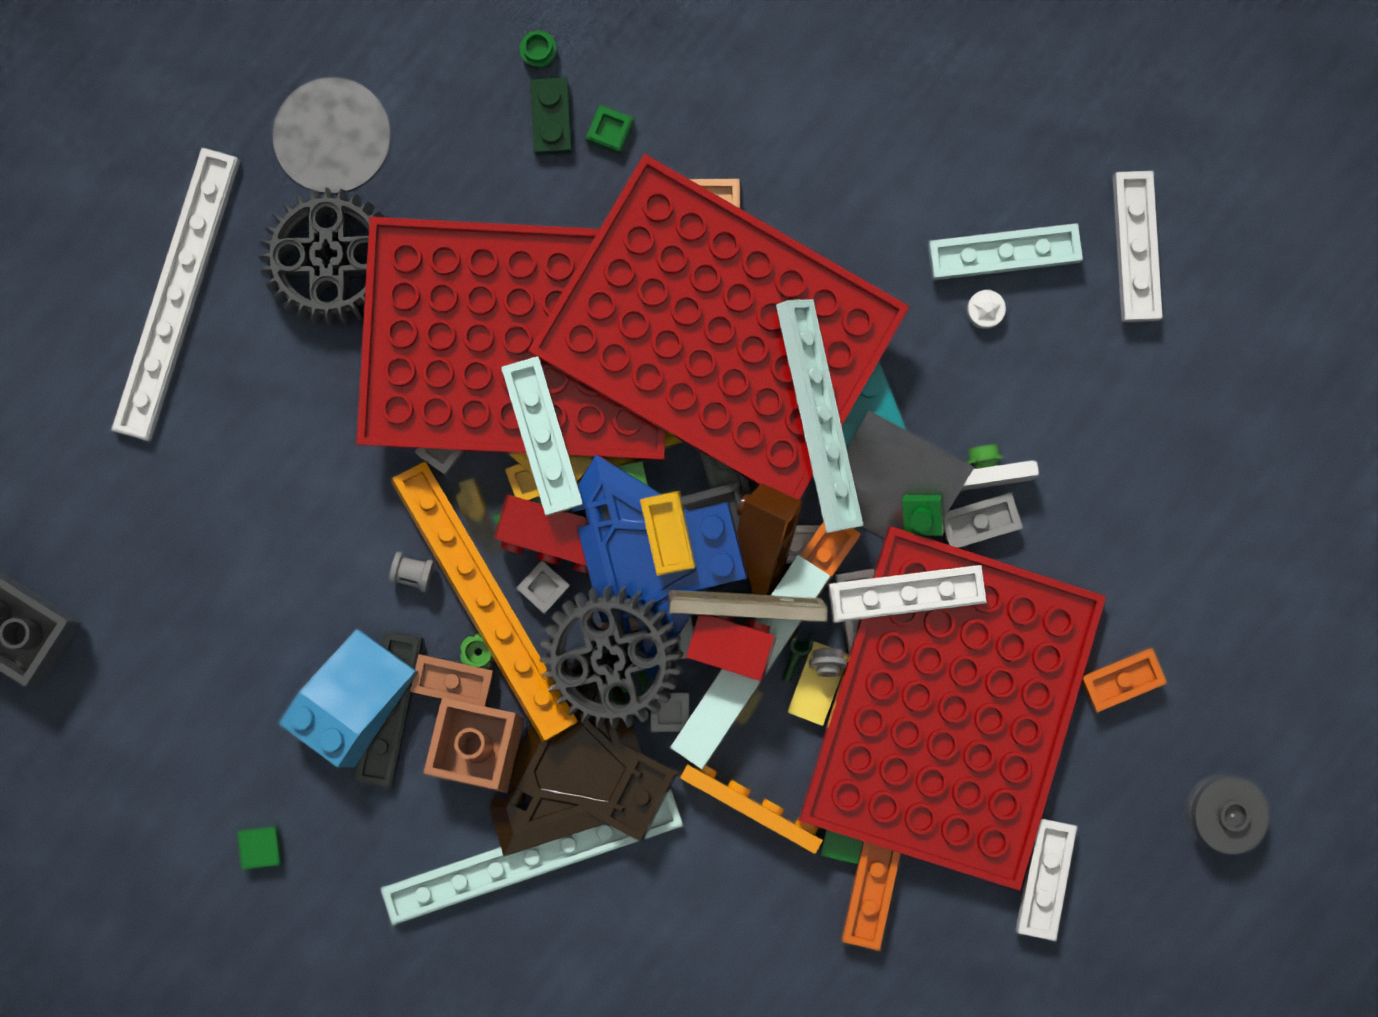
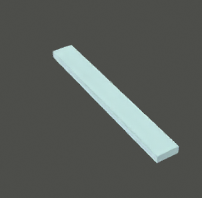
(493, 871)

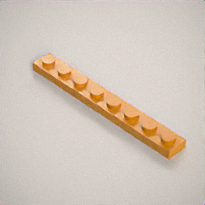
(483, 600)

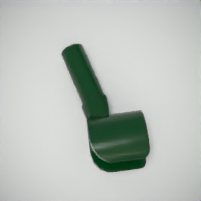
(798, 650)

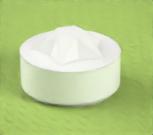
(986, 309)

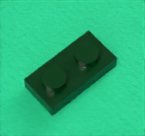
(550, 116)

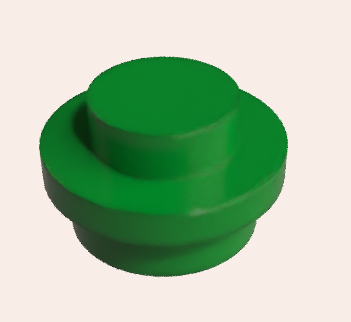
(538, 49)

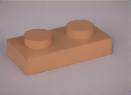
(452, 680)

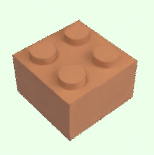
(474, 745)

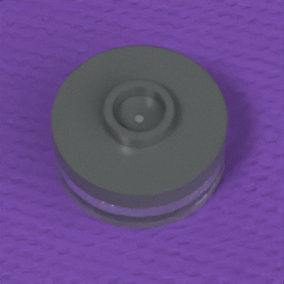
(1226, 814)

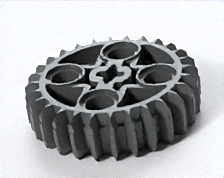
(319, 243)
(604, 670)

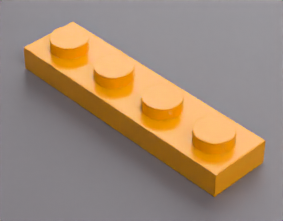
(766, 813)

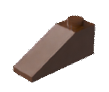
(766, 535)

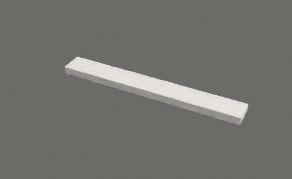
(176, 295)

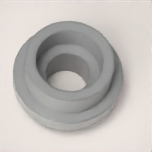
(828, 662)

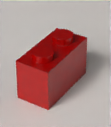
(732, 646)

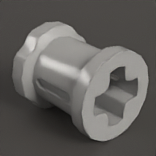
(411, 572)

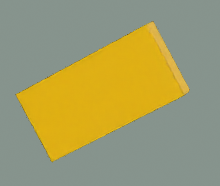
(668, 533)

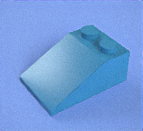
(348, 700)

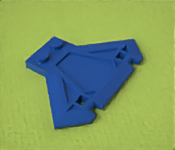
(621, 554)

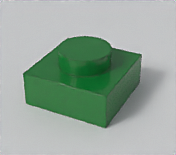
(923, 514)

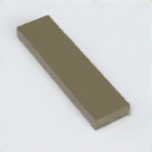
(747, 605)

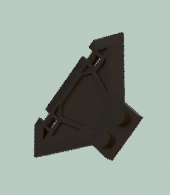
(580, 782)

